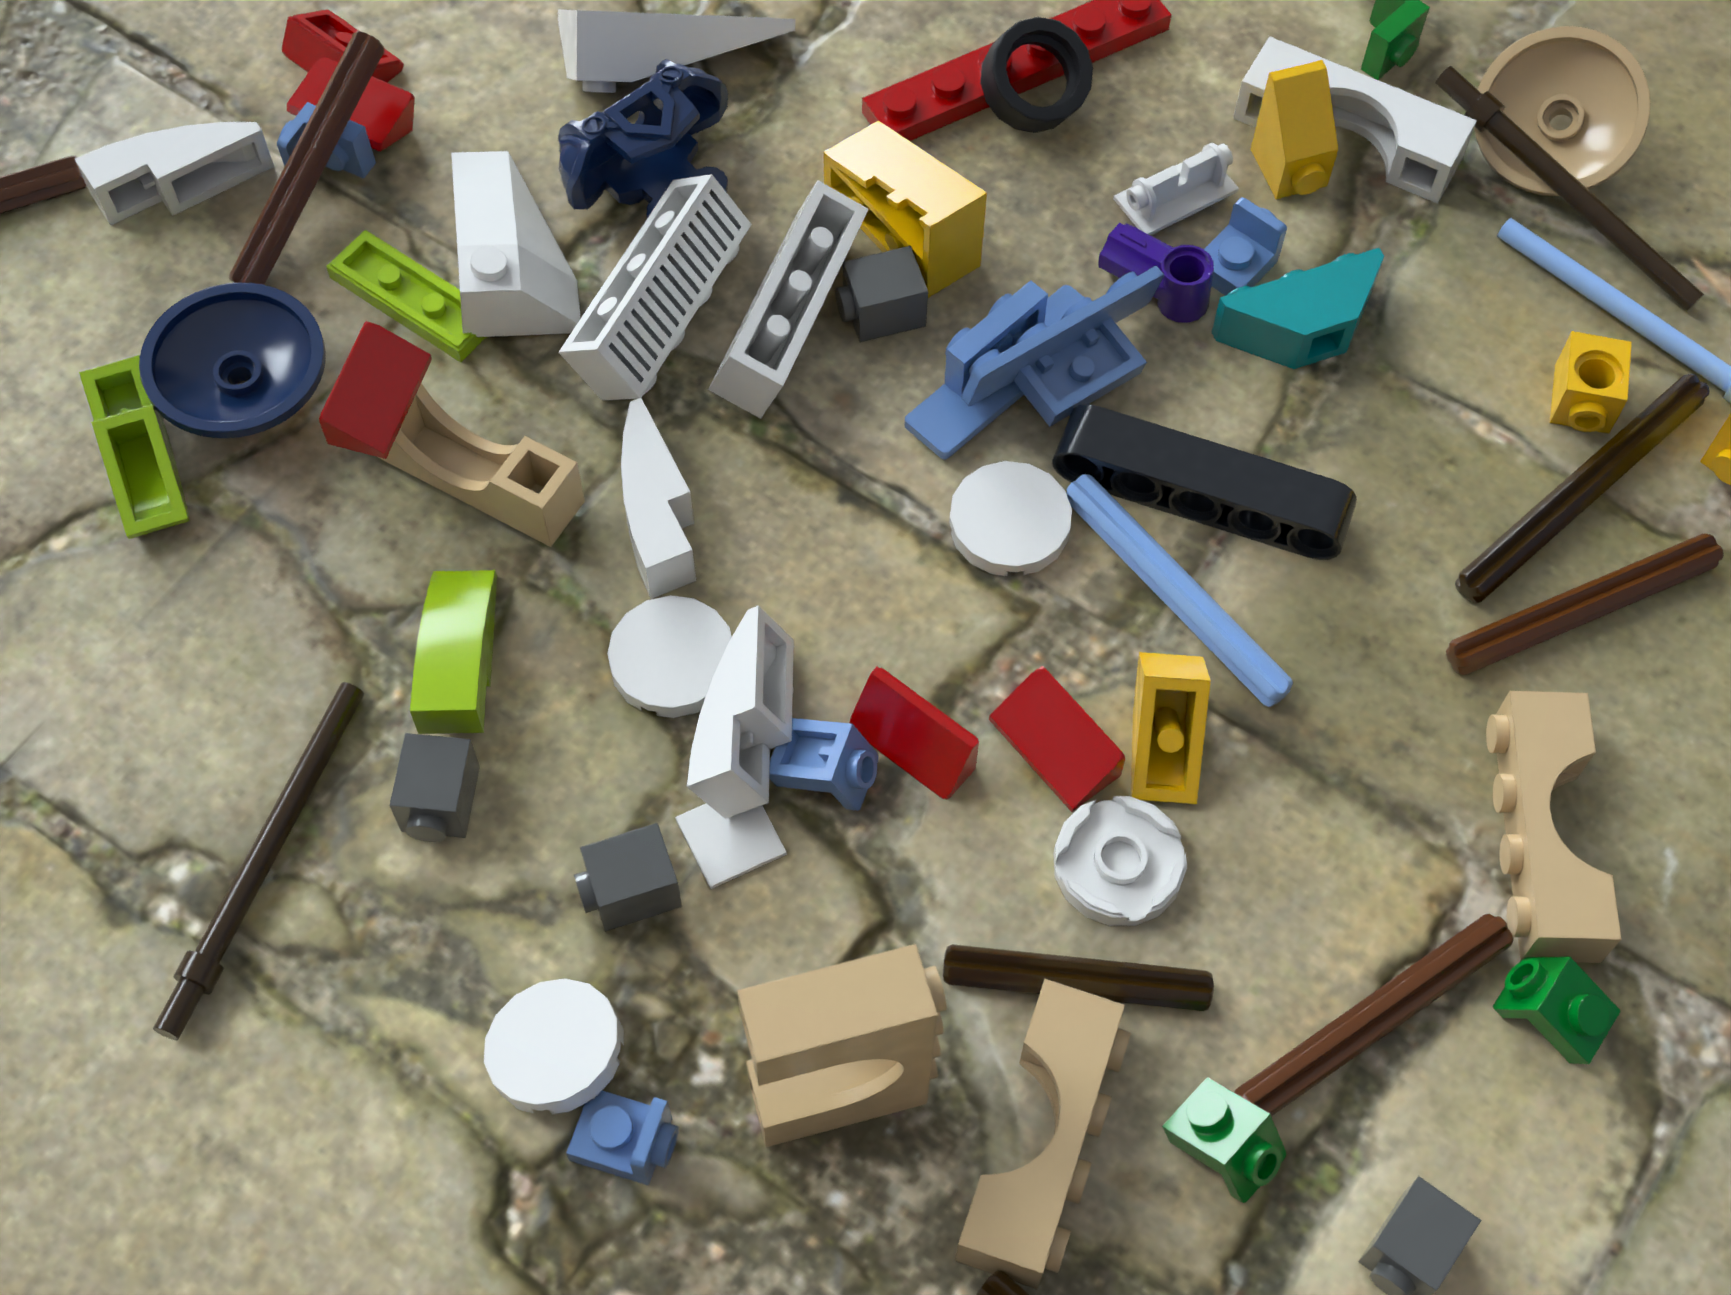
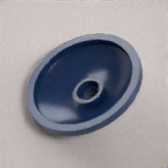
(230, 337)

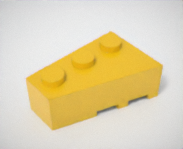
(911, 202)

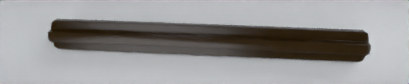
(1581, 488)

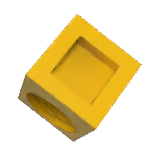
(1590, 382)

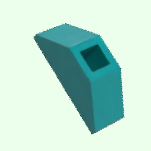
(1302, 313)

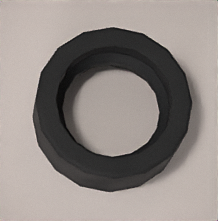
(1067, 49)

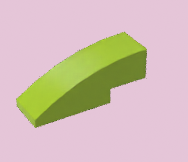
(134, 449)
(454, 653)

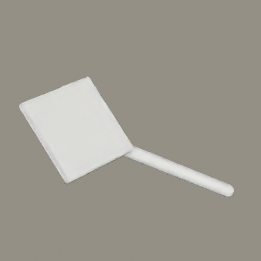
(731, 844)

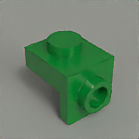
(1395, 35)
(1559, 1004)
(1228, 1137)

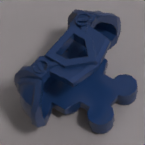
(644, 156)

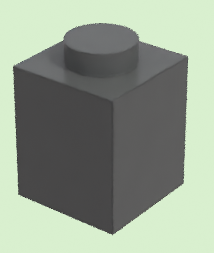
(883, 294)
(434, 787)
(628, 878)
(1418, 1241)

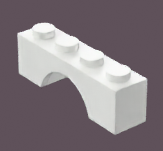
(1414, 136)

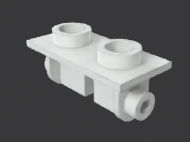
(1179, 190)

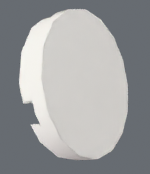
(1010, 518)
(667, 654)
(1119, 861)
(553, 1046)

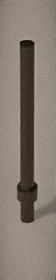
(1490, 117)
(202, 968)

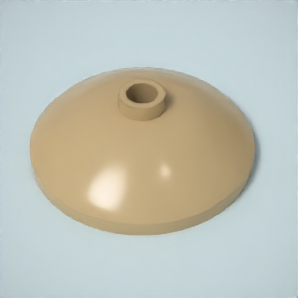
(1575, 76)

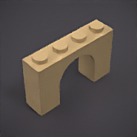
(842, 1043)

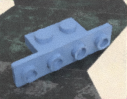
(1073, 357)
(944, 418)

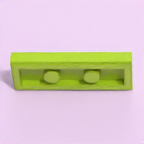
(404, 293)

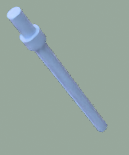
(1618, 305)

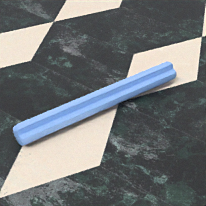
(1179, 591)

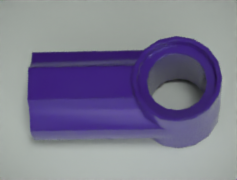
(1186, 270)

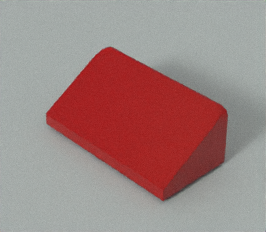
(327, 35)
(382, 108)
(373, 392)
(915, 734)
(1058, 739)

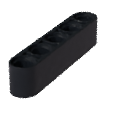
(1206, 482)

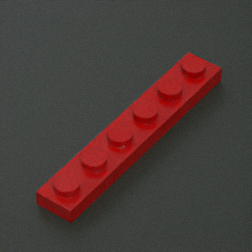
(955, 89)

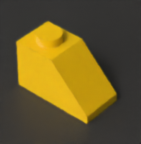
(1296, 130)
(1169, 727)

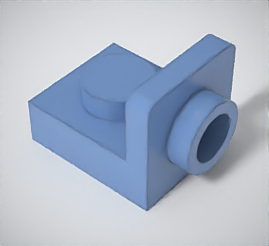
(351, 153)
(1246, 247)
(826, 759)
(624, 1136)

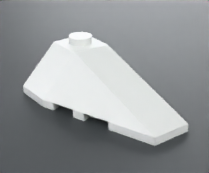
(629, 45)
(507, 255)

